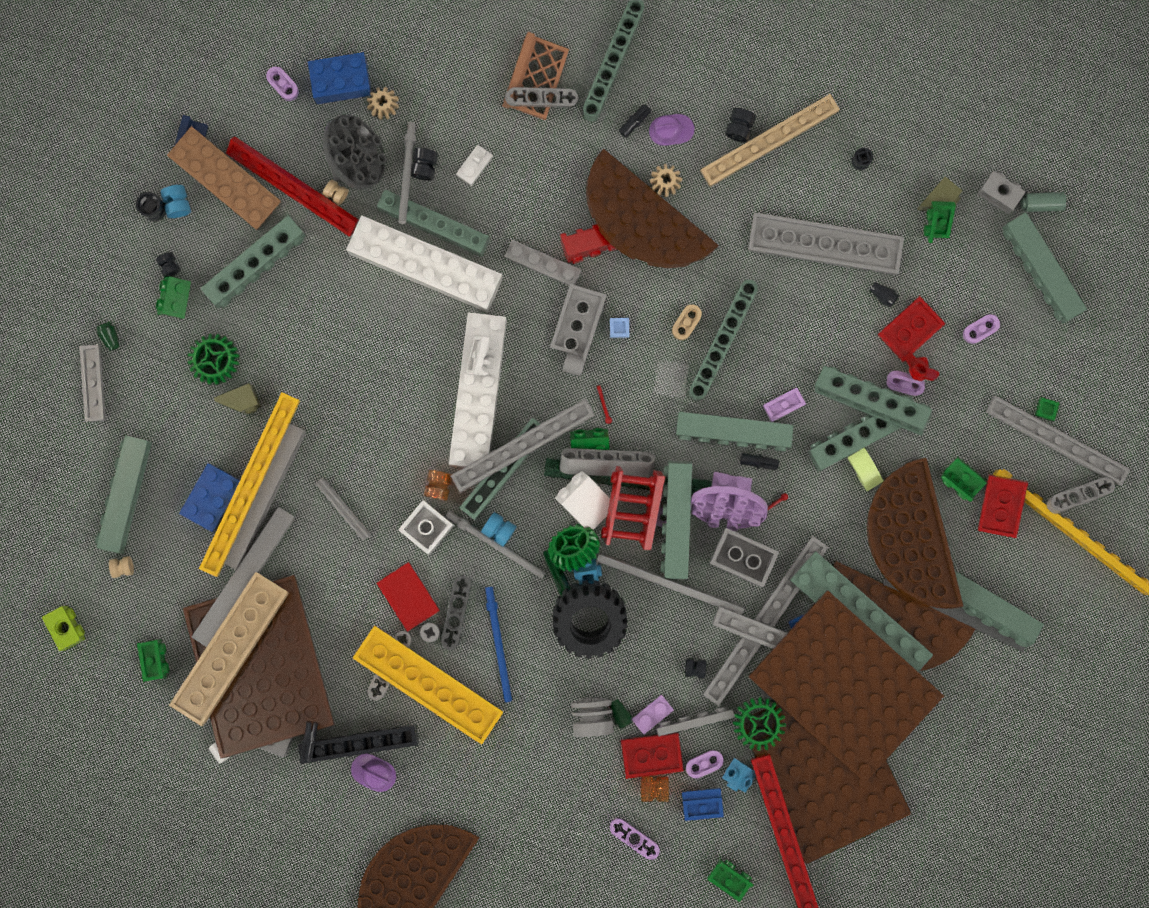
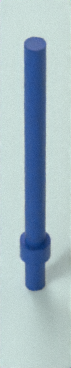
(492, 607)

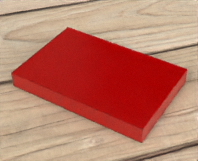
(911, 329)
(1002, 506)
(408, 596)
(652, 755)

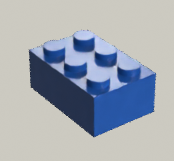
(339, 78)
(210, 498)

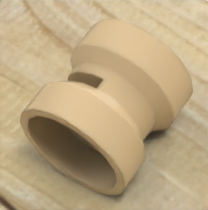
(335, 192)
(121, 567)

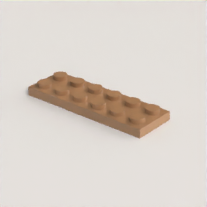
(224, 178)

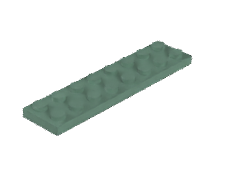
(819, 575)

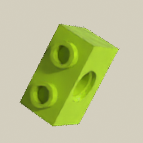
(54, 622)

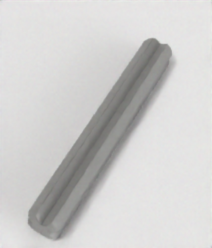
(343, 509)

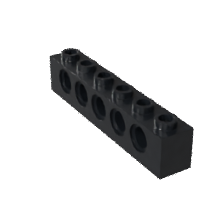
(363, 743)

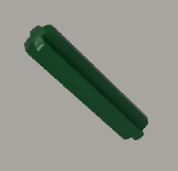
(556, 573)

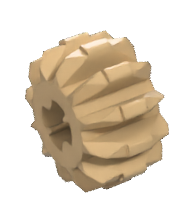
(379, 97)
(673, 182)

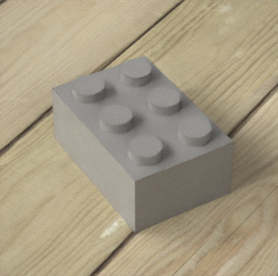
(743, 557)

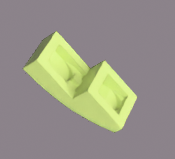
(865, 469)

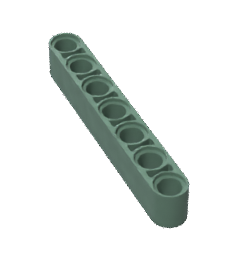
(613, 51)
(726, 331)

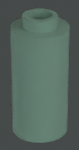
(1043, 202)

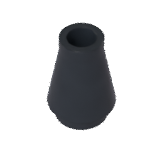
(884, 294)

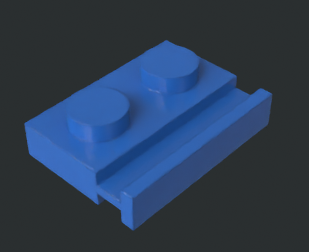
(702, 804)

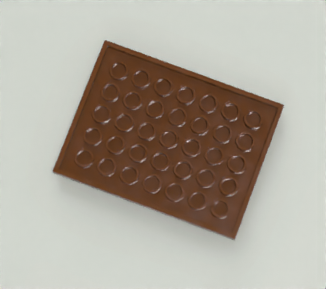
(276, 685)
(846, 686)
(823, 795)

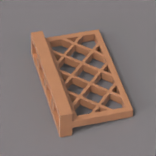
(522, 65)

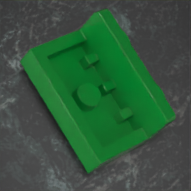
(940, 220)
(173, 297)
(590, 439)
(963, 479)
(153, 660)
(730, 880)

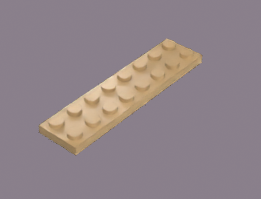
(229, 649)

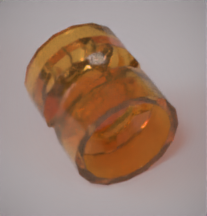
(438, 485)
(655, 789)

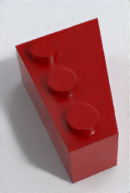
(584, 244)

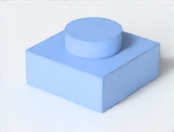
(619, 327)

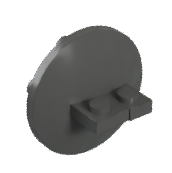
(353, 152)

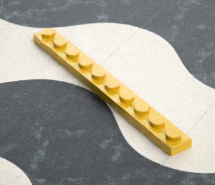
(249, 484)
(1081, 537)

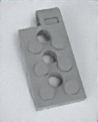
(577, 357)

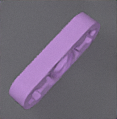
(649, 842)

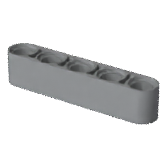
(605, 462)

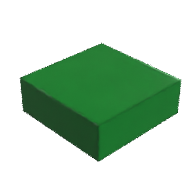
(1047, 409)

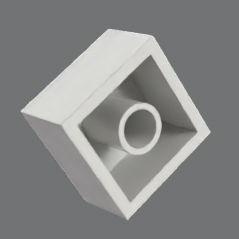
(426, 527)

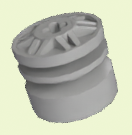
(592, 717)

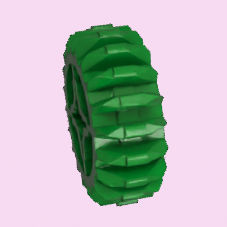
(221, 356)
(574, 547)
(753, 731)

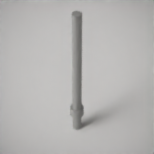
(409, 141)
(463, 523)

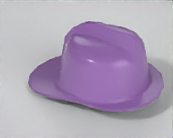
(671, 129)
(373, 772)

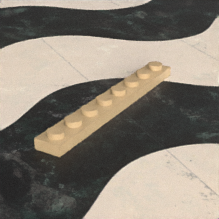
(769, 140)

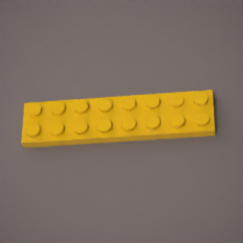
(428, 684)

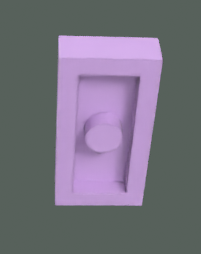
(784, 404)
(652, 714)

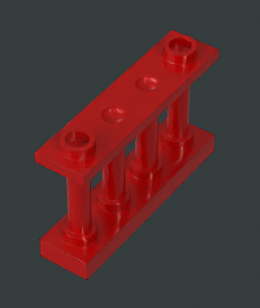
(648, 519)

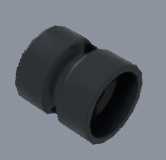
(741, 122)
(423, 164)
(150, 206)

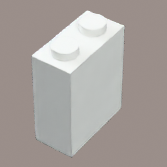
(584, 501)

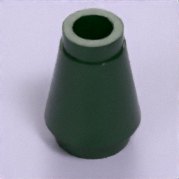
(108, 335)
(620, 714)

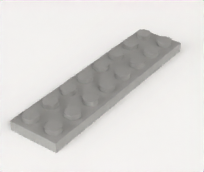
(826, 243)

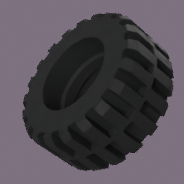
(589, 596)

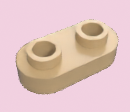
(686, 323)

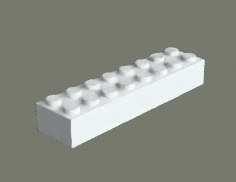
(424, 263)
(477, 393)

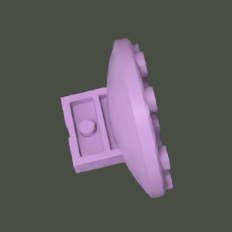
(729, 499)

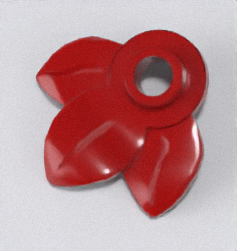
(920, 369)

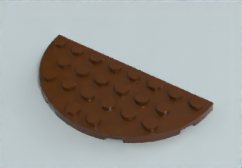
(640, 220)
(910, 538)
(930, 627)
(415, 867)

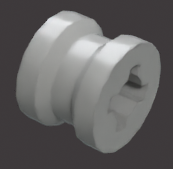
(433, 633)

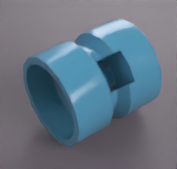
(175, 201)
(498, 529)

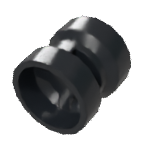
(858, 160)
(168, 264)
(700, 668)

